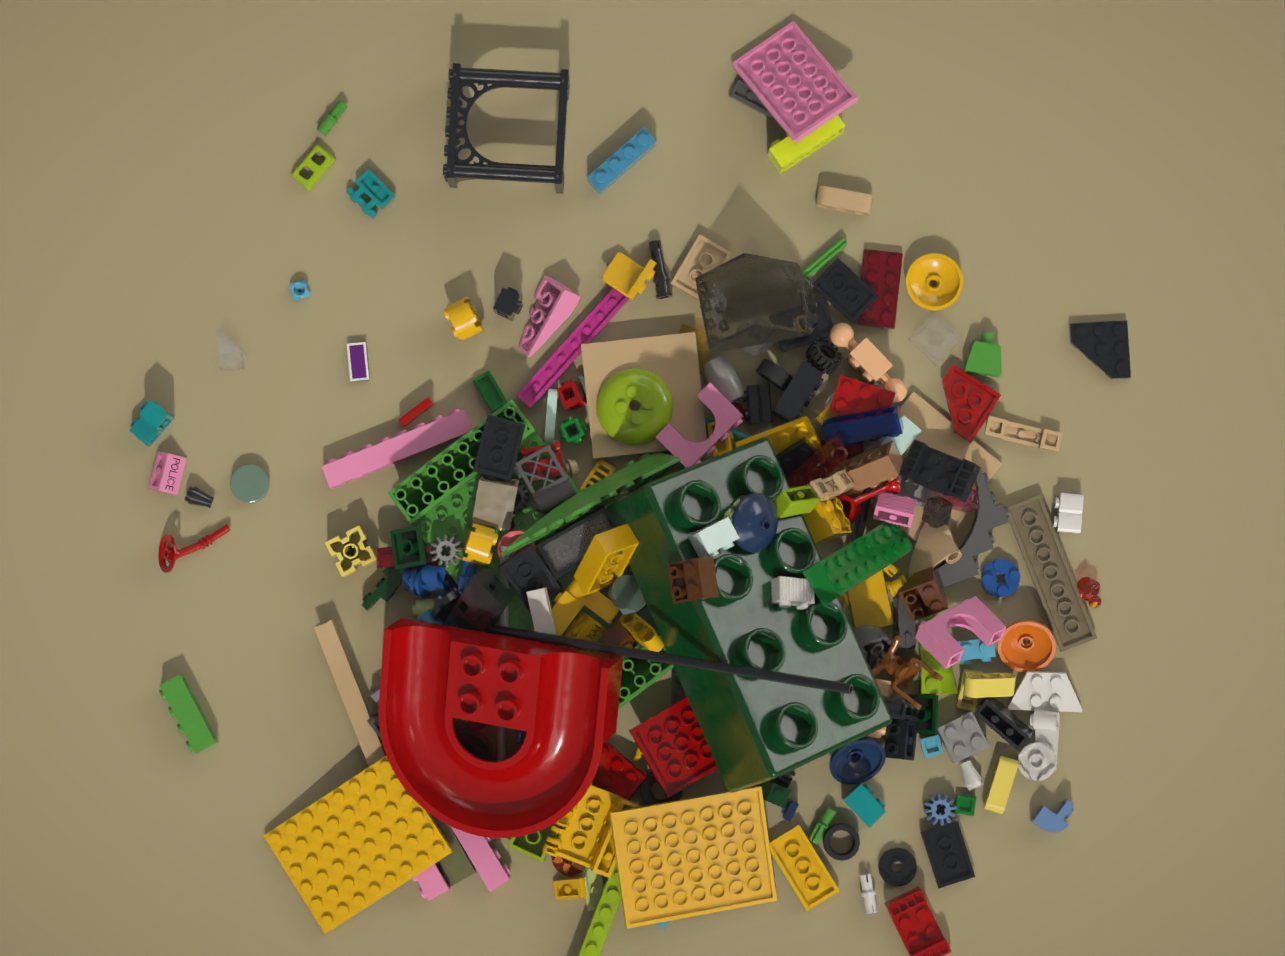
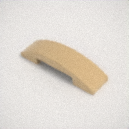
(1023, 434)
(832, 486)

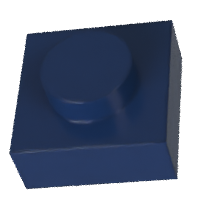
(789, 810)

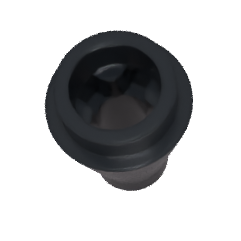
(198, 497)

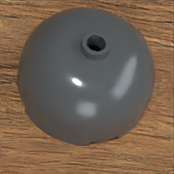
(873, 643)

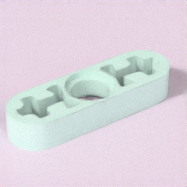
(551, 416)

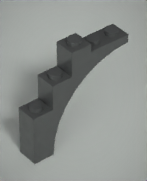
(978, 538)

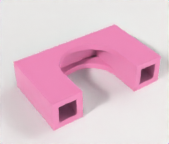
(726, 418)
(970, 615)

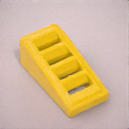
(592, 474)

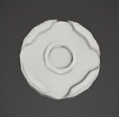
(1037, 761)

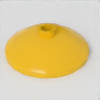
(939, 269)

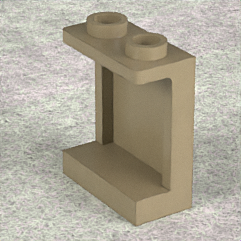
(495, 502)

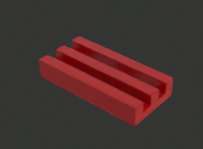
(416, 412)

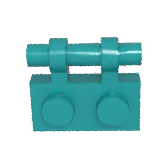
(374, 189)

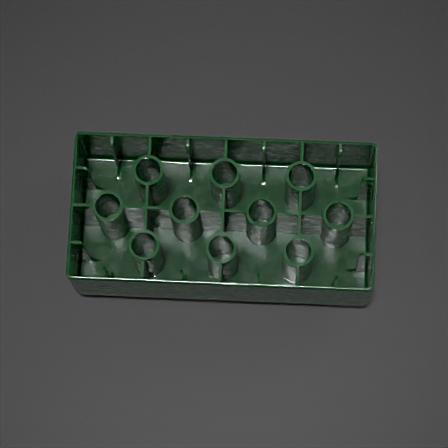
(749, 723)

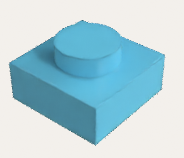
(931, 746)

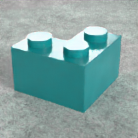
(151, 423)
(864, 804)

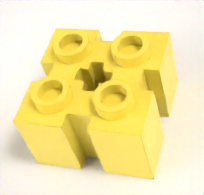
(340, 547)

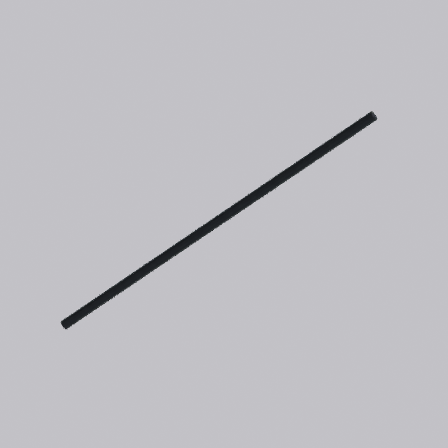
(673, 659)

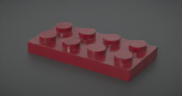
(882, 274)

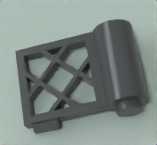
(552, 494)

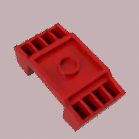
(917, 924)

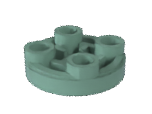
(249, 483)
(626, 594)

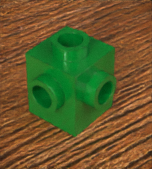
(565, 433)

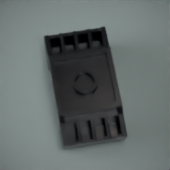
(939, 471)

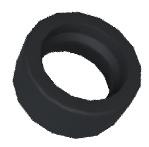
(774, 374)
(841, 856)

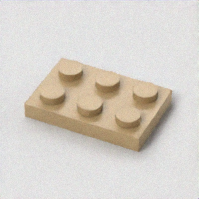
(701, 258)

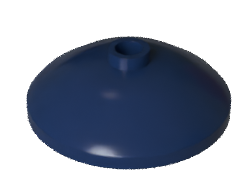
(755, 522)
(857, 761)

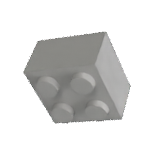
(962, 737)

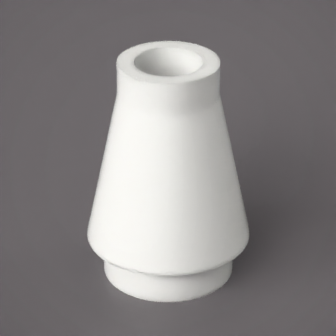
(970, 776)

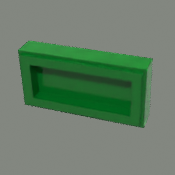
(490, 391)

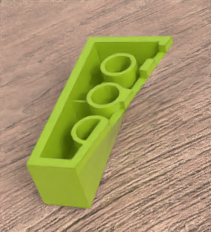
(928, 683)

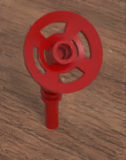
(172, 553)

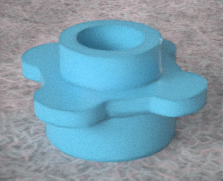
(299, 285)

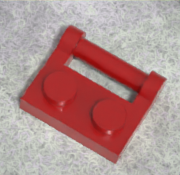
(540, 469)

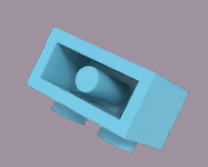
(976, 650)

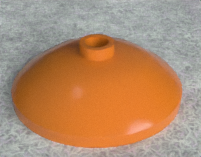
(1030, 654)

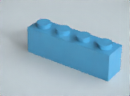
(621, 161)

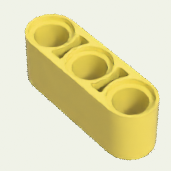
(989, 685)
(1001, 784)

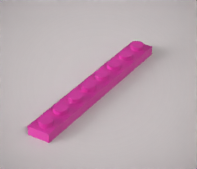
(572, 347)

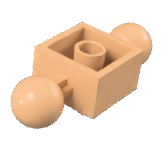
(867, 360)

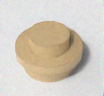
(571, 468)

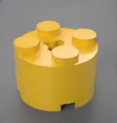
(464, 319)
(479, 545)

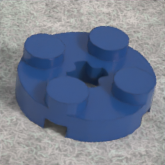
(1011, 577)

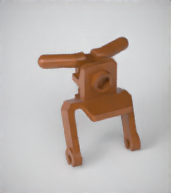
(902, 670)

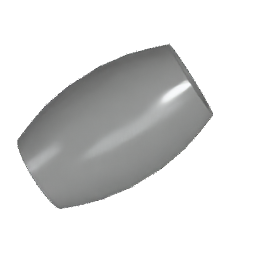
(724, 378)

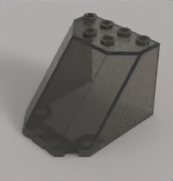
(755, 302)

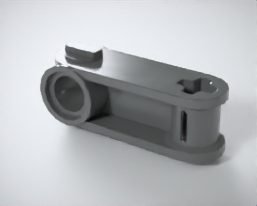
(903, 625)

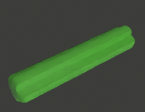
(823, 258)

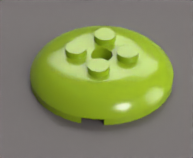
(628, 425)

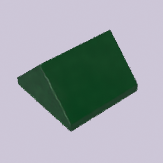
(408, 547)
(927, 714)

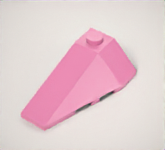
(552, 308)

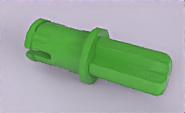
(332, 118)
(822, 825)

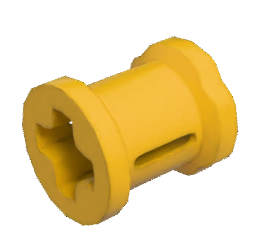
(895, 585)

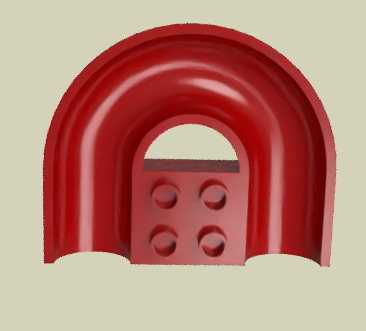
(550, 690)

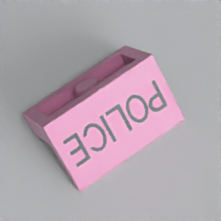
(167, 473)

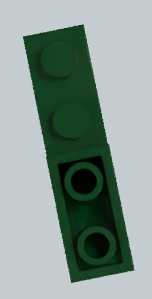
(385, 587)

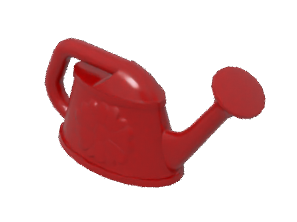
(852, 506)

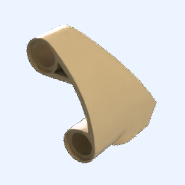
(932, 548)

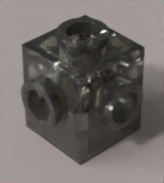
(937, 511)

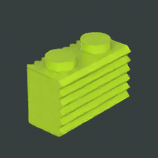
(796, 501)

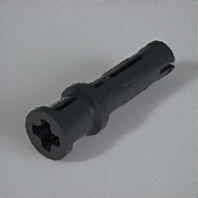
(660, 279)

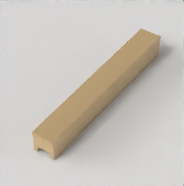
(350, 691)

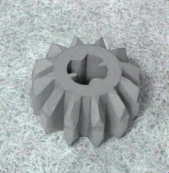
(452, 552)

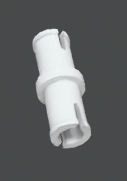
(868, 893)

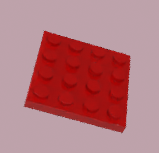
(674, 747)

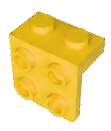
(628, 275)

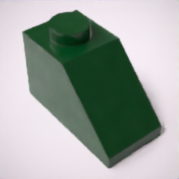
(774, 793)

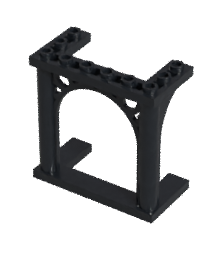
(461, 170)

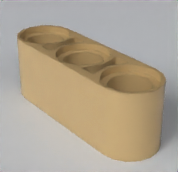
(844, 200)

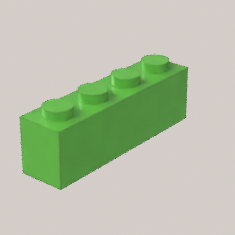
(188, 713)

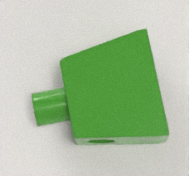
(984, 357)

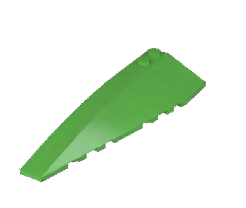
(598, 495)

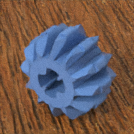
(946, 810)

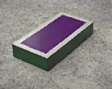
(358, 362)

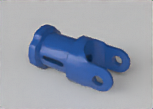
(468, 572)

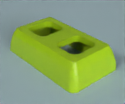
(318, 171)

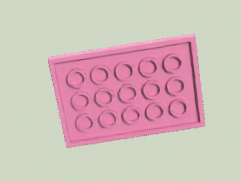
(794, 82)

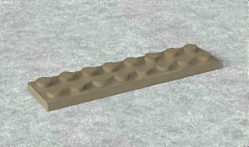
(1050, 573)

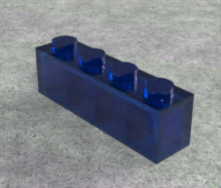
(864, 425)

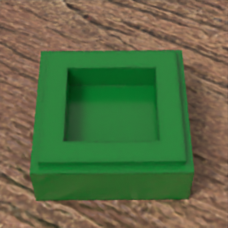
(965, 805)

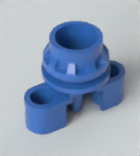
(427, 580)

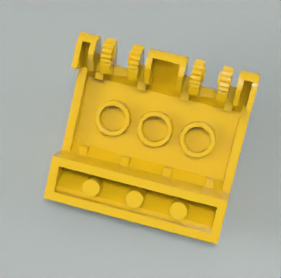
(587, 833)

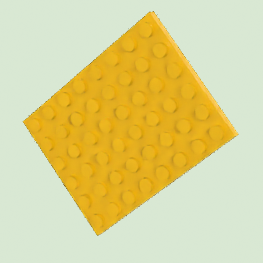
(357, 845)
(693, 856)

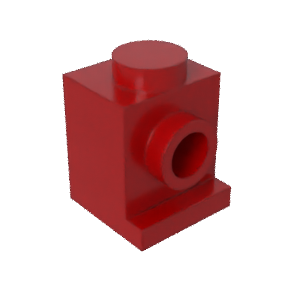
(565, 392)

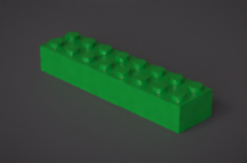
(857, 561)

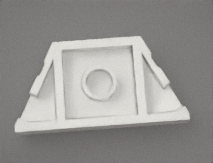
(1045, 693)

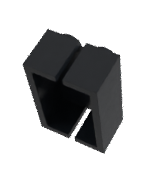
(798, 393)

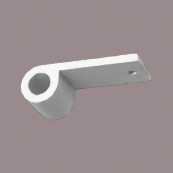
(1046, 728)

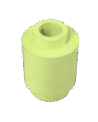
(422, 606)

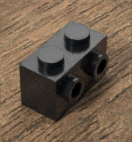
(508, 303)
(901, 739)

